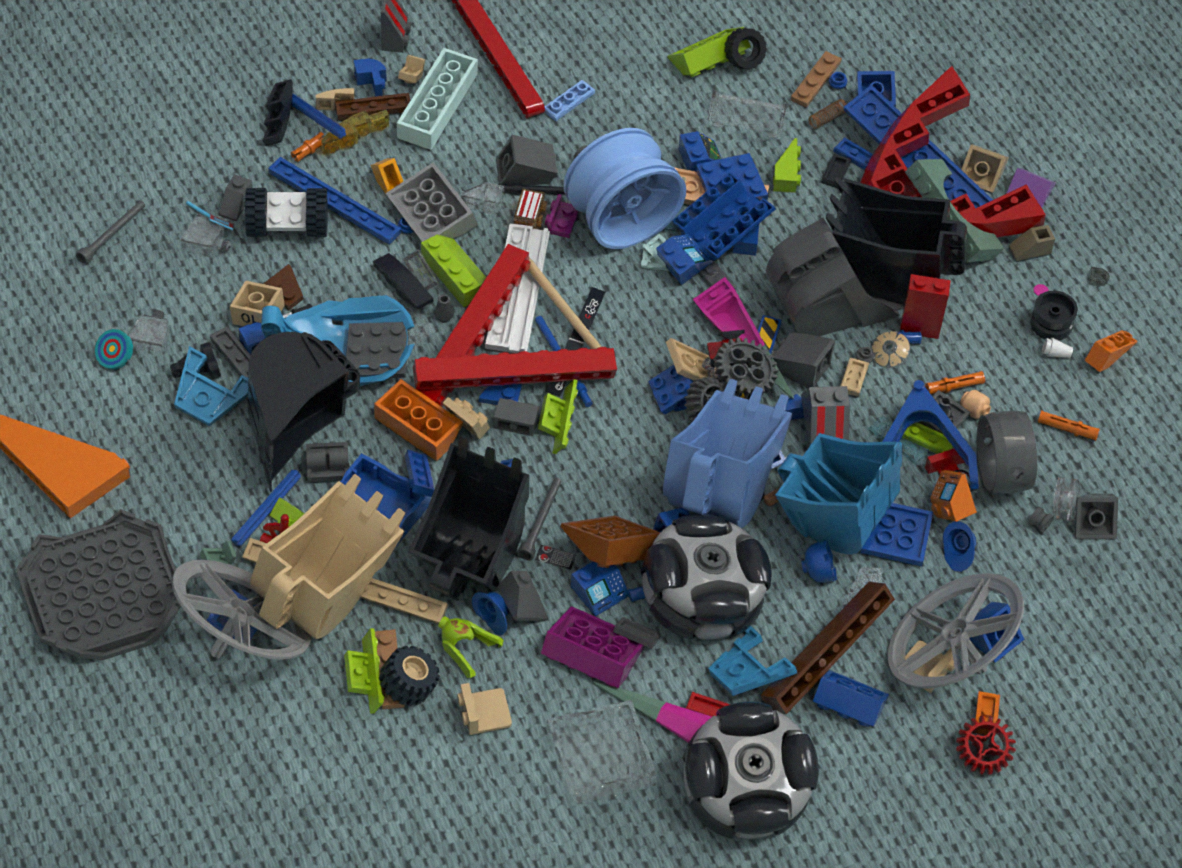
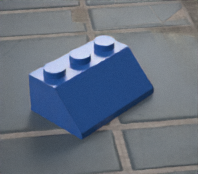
(850, 698)

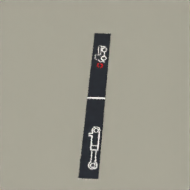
(576, 341)

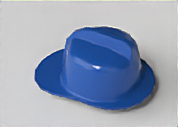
(959, 546)
(492, 610)

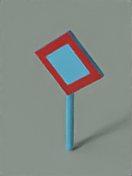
(212, 218)

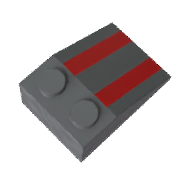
(394, 26)
(826, 412)

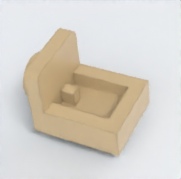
(413, 69)

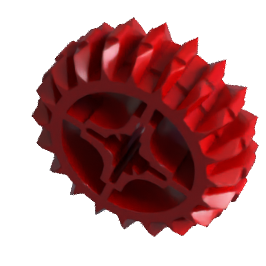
(978, 742)

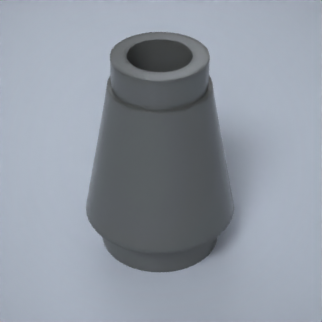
(444, 309)

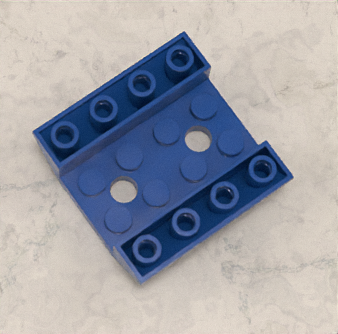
(720, 215)

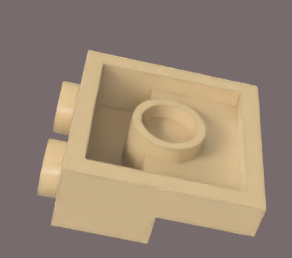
(473, 422)

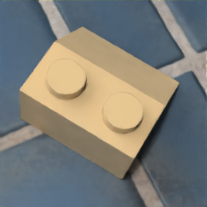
(984, 167)

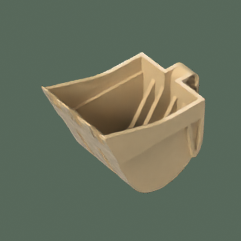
(325, 560)

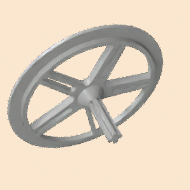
(240, 612)
(955, 632)

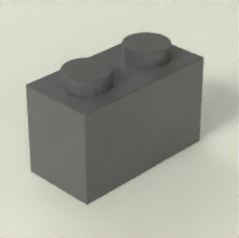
(516, 416)

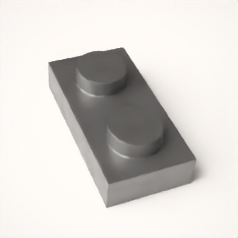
(713, 274)

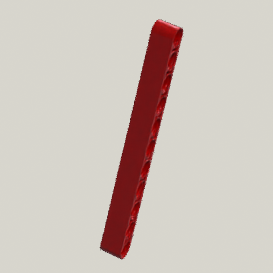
(501, 57)

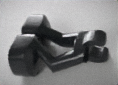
(211, 365)

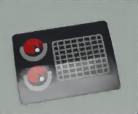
(555, 557)

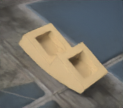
(327, 99)

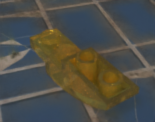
(356, 126)

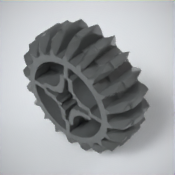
(699, 394)

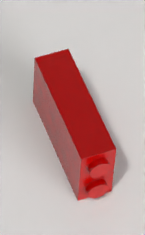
(925, 305)

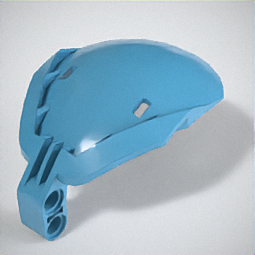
(353, 310)

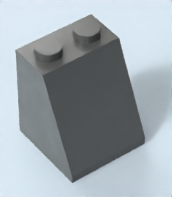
(526, 162)
(804, 357)

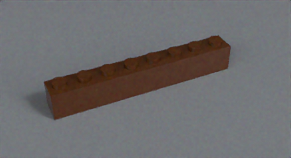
(829, 646)

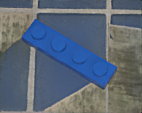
(419, 473)

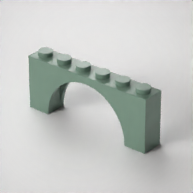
(929, 180)

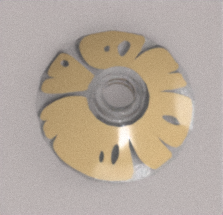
(896, 355)

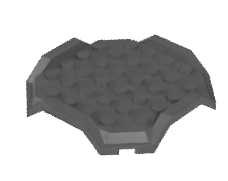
(101, 587)

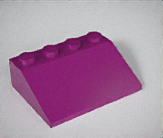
(591, 647)

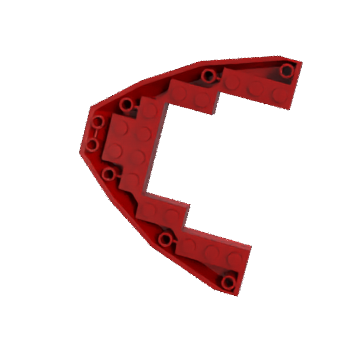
(1003, 216)

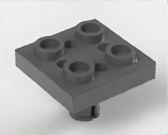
(952, 409)

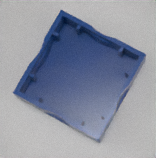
(393, 487)

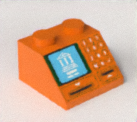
(952, 497)

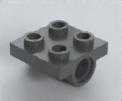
(327, 461)

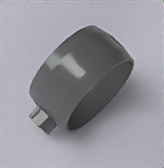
(1008, 453)

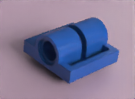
(670, 390)

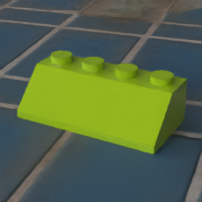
(705, 53)
(453, 267)

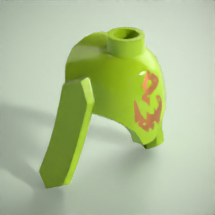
(458, 629)

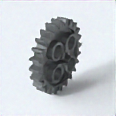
(747, 365)

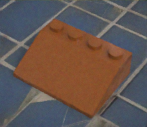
(611, 539)

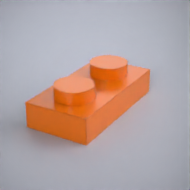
(987, 706)

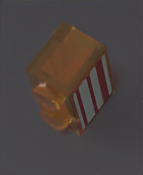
(530, 208)

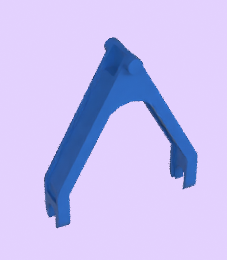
(923, 407)

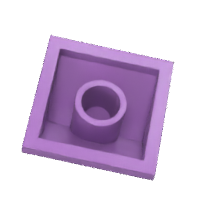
(1038, 185)

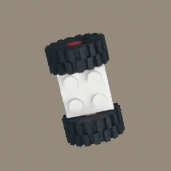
(286, 212)

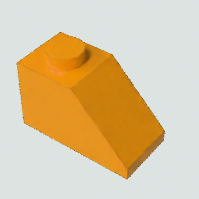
(387, 174)

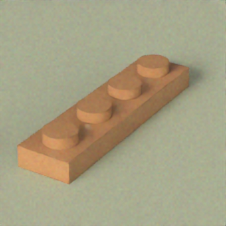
(816, 79)
(386, 646)

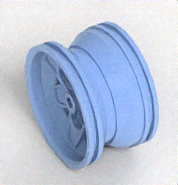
(624, 188)

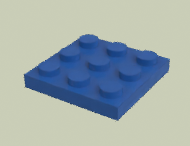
(740, 166)
(900, 535)

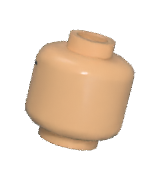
(976, 403)

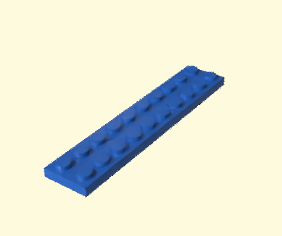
(877, 115)

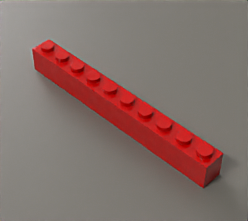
(483, 310)
(514, 368)

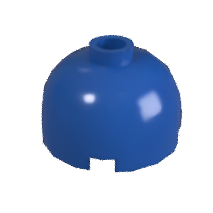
(819, 562)

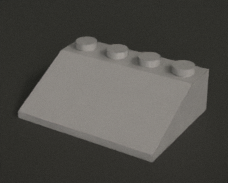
(432, 205)

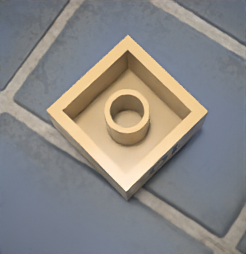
(250, 301)

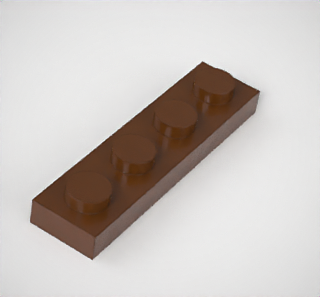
(392, 103)

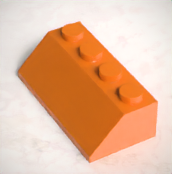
(417, 419)

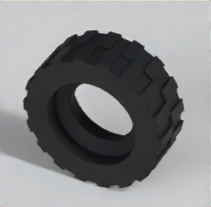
(757, 55)

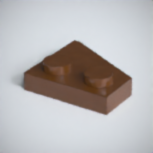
(287, 281)

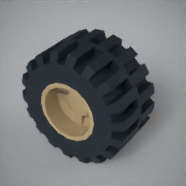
(409, 675)

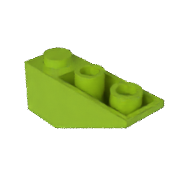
(787, 168)

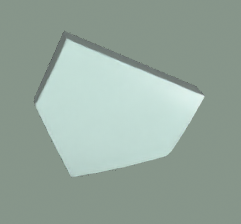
(650, 257)

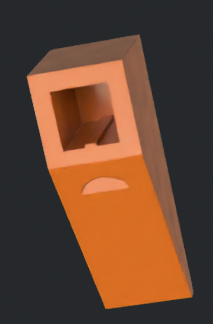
(1109, 350)

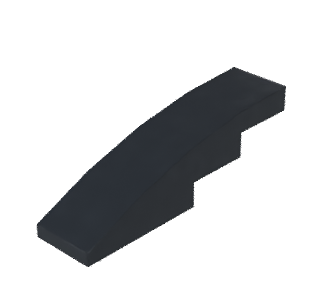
(279, 111)
(406, 284)

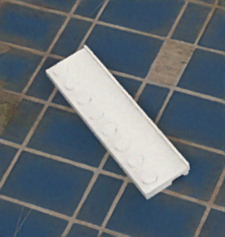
(514, 325)

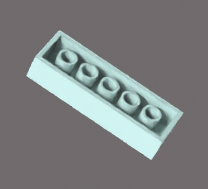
(437, 98)

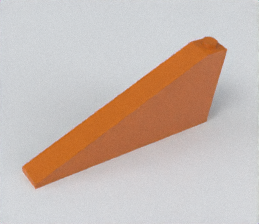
(62, 467)

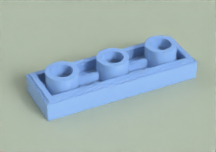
(569, 100)

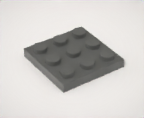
(375, 345)

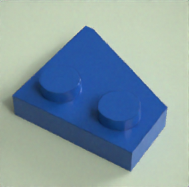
(493, 393)

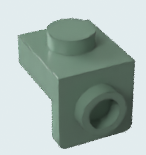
(225, 554)

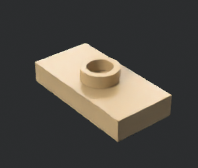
(855, 376)

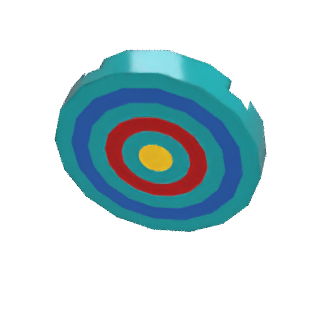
(113, 349)

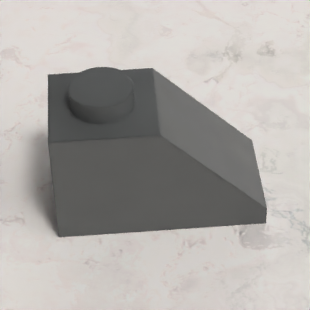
(234, 197)

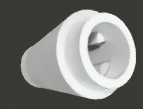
(1055, 348)

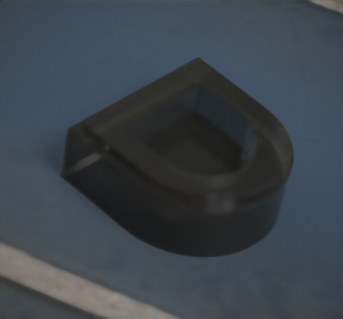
(1098, 276)

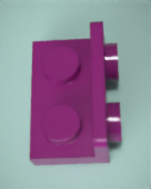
(562, 218)

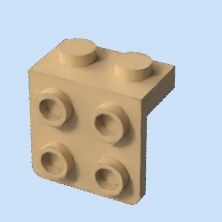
(936, 667)
(484, 709)

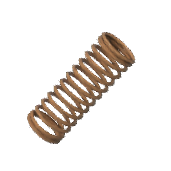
(827, 107)

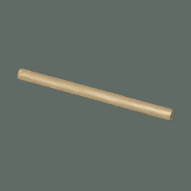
(563, 306)

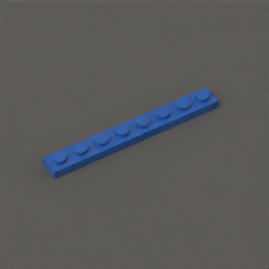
(337, 201)

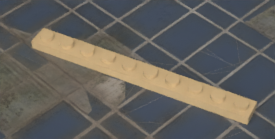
(381, 593)

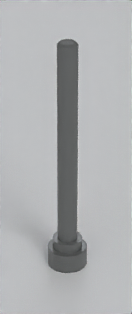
(86, 254)
(527, 549)

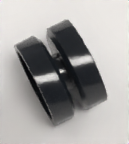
(1054, 315)

